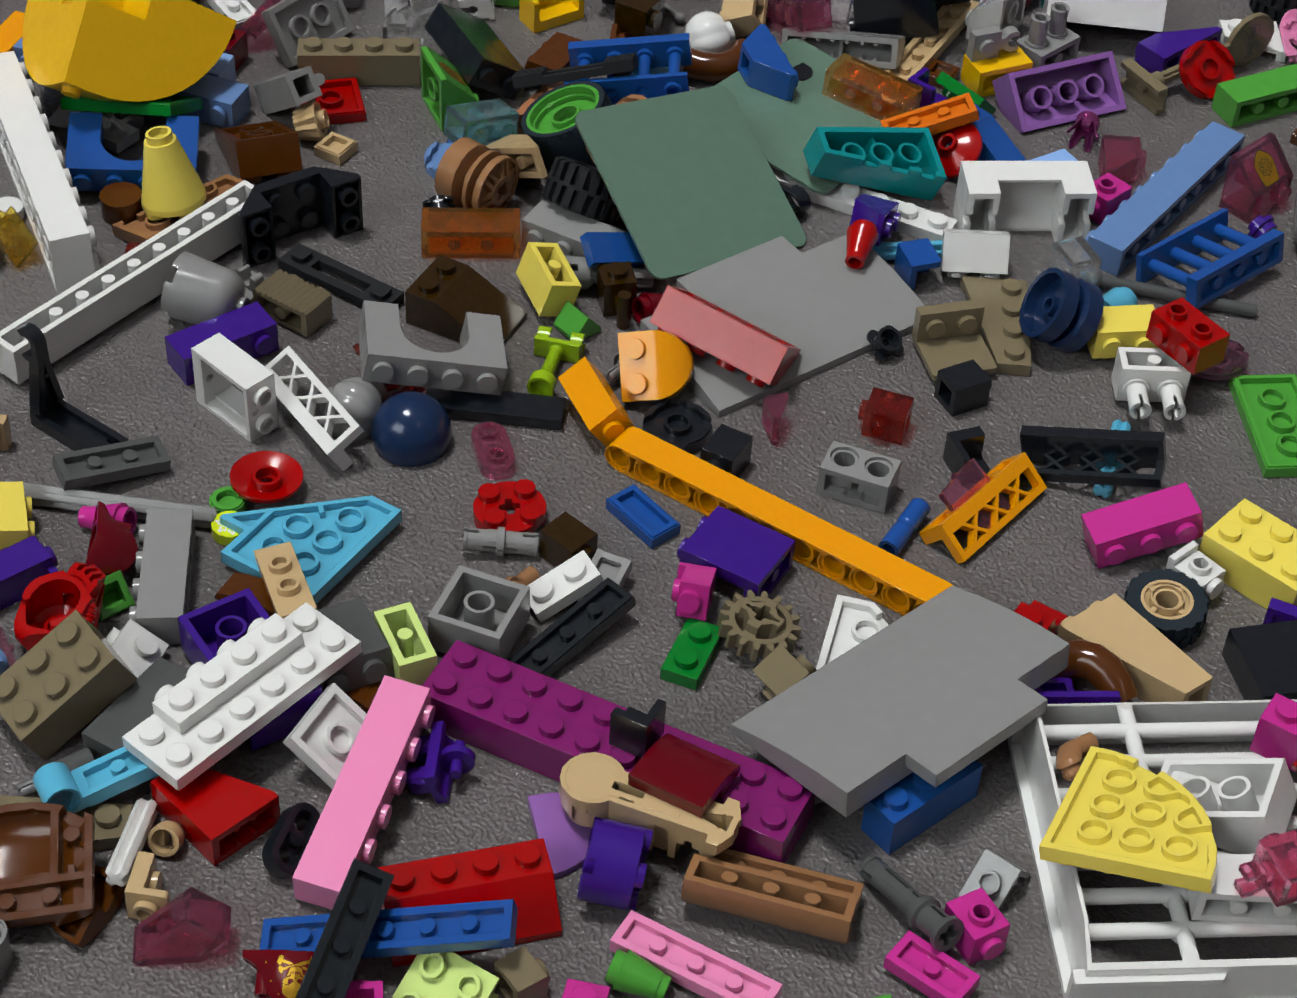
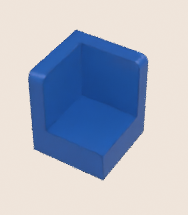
(915, 258)

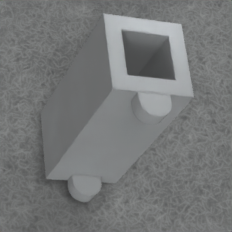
(289, 89)

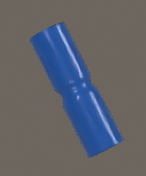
(905, 526)

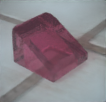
(774, 415)

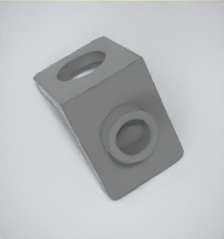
(995, 876)

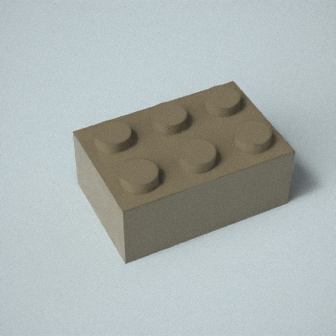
(61, 685)

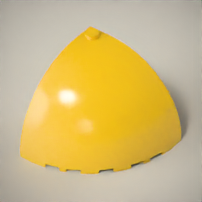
(122, 46)

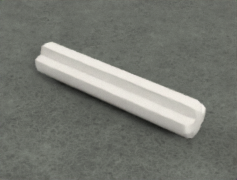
(131, 841)

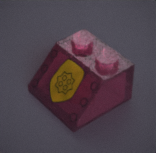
(1257, 179)

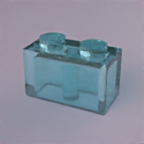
(480, 121)

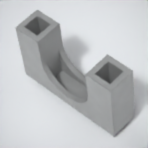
(393, 359)

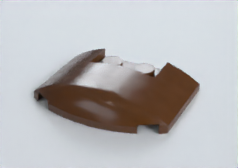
(45, 864)

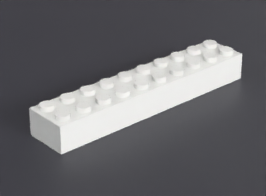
(43, 180)

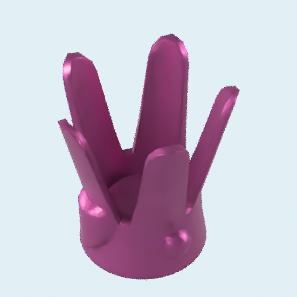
(1086, 125)

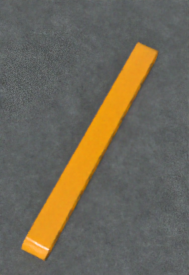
(817, 542)

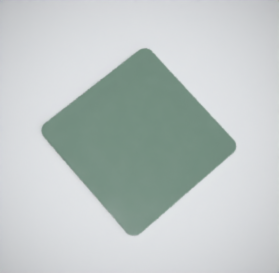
(787, 125)
(688, 179)

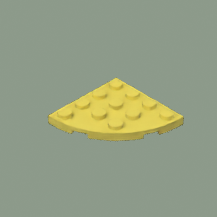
(1132, 825)

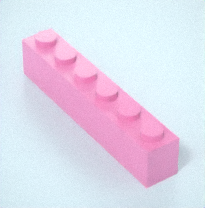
(364, 790)

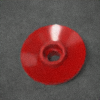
(966, 146)
(266, 476)

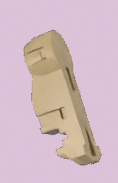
(599, 788)

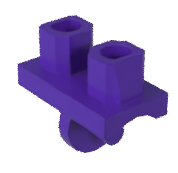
(442, 760)

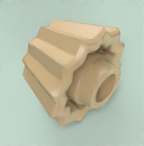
(311, 121)

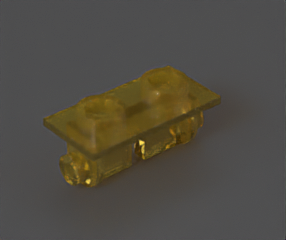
(16, 236)

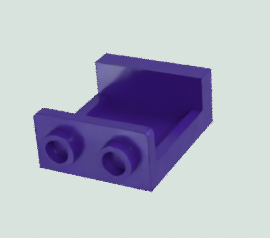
(740, 550)

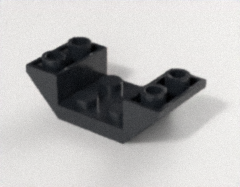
(297, 205)

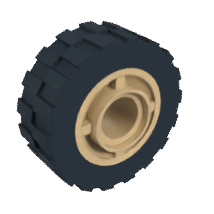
(1170, 604)

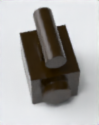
(616, 291)

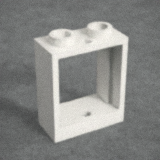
(248, 412)

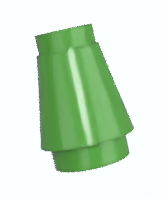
(636, 976)

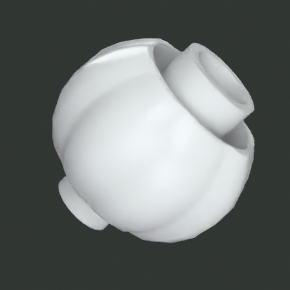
(710, 32)

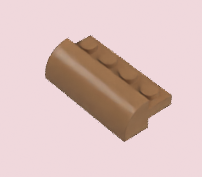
(774, 893)

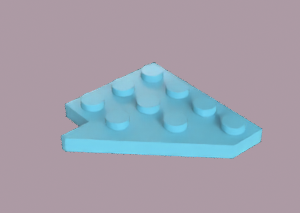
(324, 535)

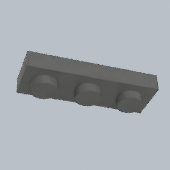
(111, 462)

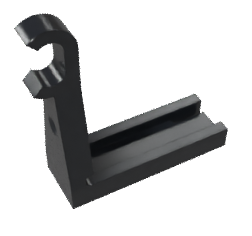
(47, 405)

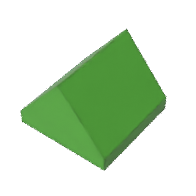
(574, 320)
(115, 596)

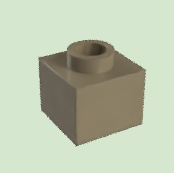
(521, 975)

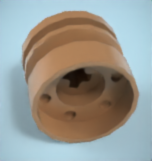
(476, 175)

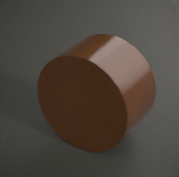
(120, 202)

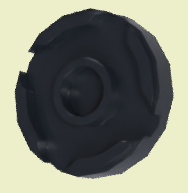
(680, 424)

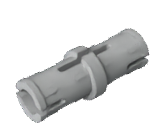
(500, 541)

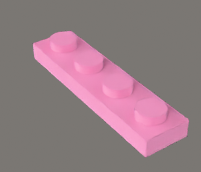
(691, 962)

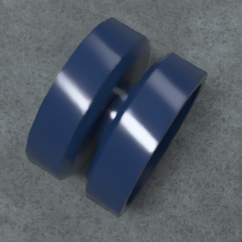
(1061, 310)

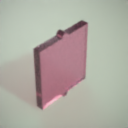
(965, 485)

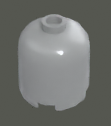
(201, 290)

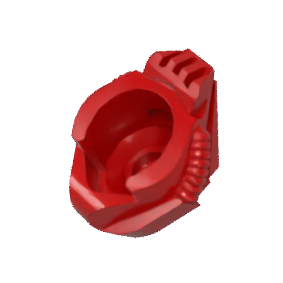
(45, 605)

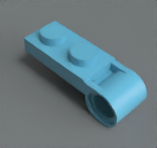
(92, 781)

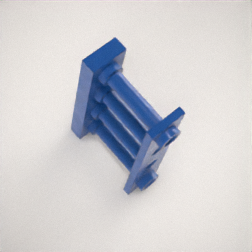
(652, 52)
(1212, 277)

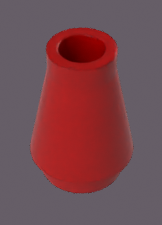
(860, 241)

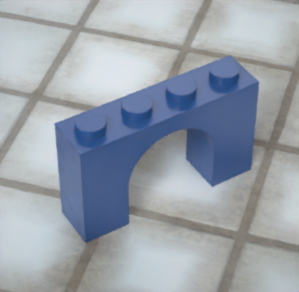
(95, 168)

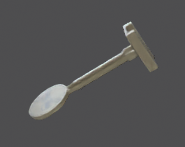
(1245, 44)

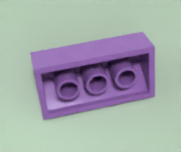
(1060, 92)

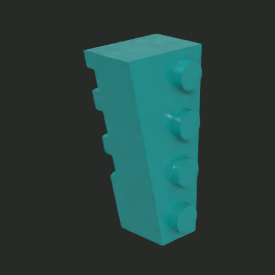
(877, 158)

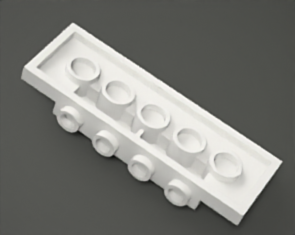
(238, 692)

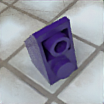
(878, 211)

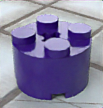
(614, 864)

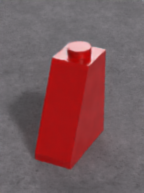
(218, 812)

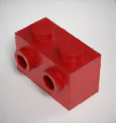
(1187, 336)

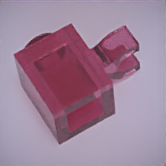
(1272, 869)

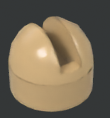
(160, 835)

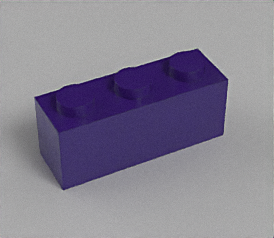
(246, 327)

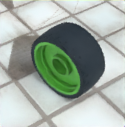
(552, 120)

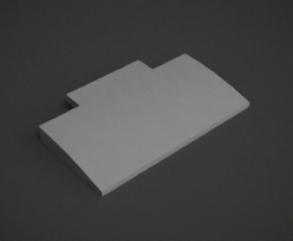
(802, 300)
(909, 700)

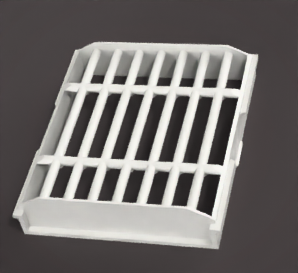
(1060, 885)

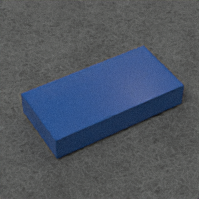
(610, 248)
(642, 516)

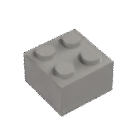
(479, 612)

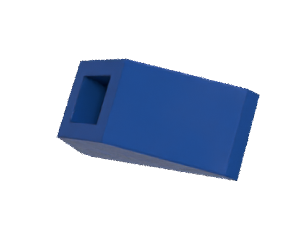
(766, 65)

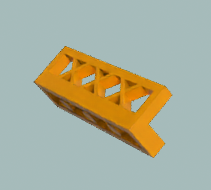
(1002, 475)

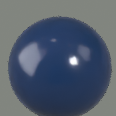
(411, 429)

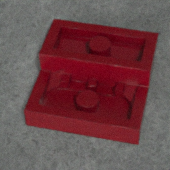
(683, 774)

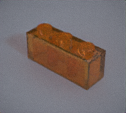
(869, 88)
(470, 232)

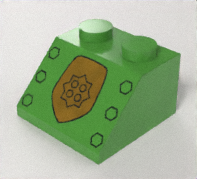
(442, 85)

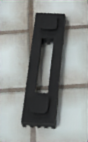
(534, 78)
(307, 263)

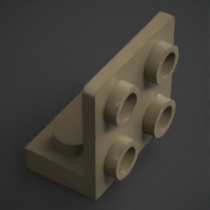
(951, 335)

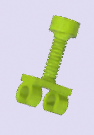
(543, 380)

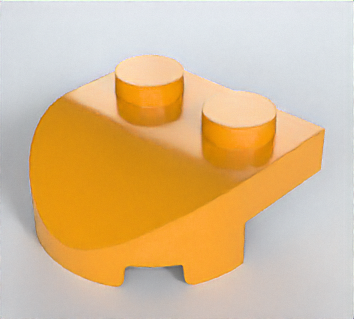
(653, 365)

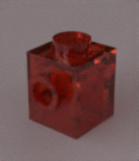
(886, 415)

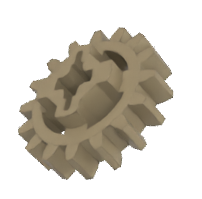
(758, 625)

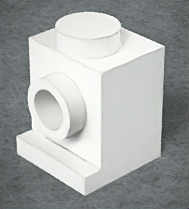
(1199, 567)

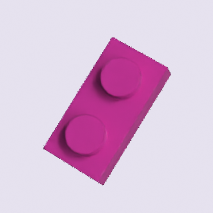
(930, 970)

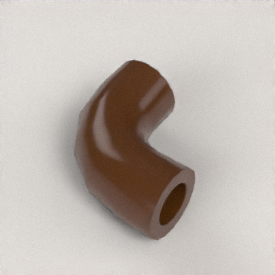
(714, 66)
(1099, 668)

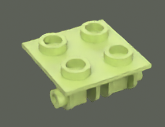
(446, 977)

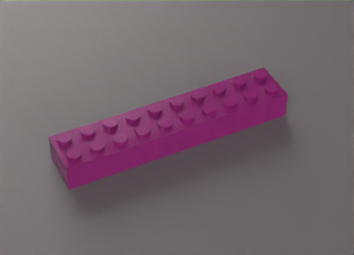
(549, 722)

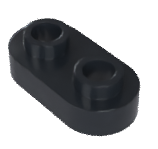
(286, 843)

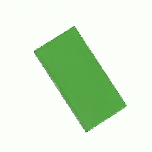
(1270, 420)

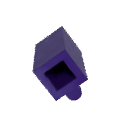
(20, 566)

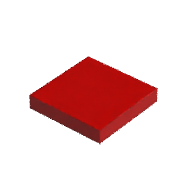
(342, 101)

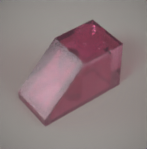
(1121, 157)
(183, 931)

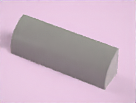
(872, 48)

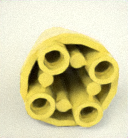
(168, 177)

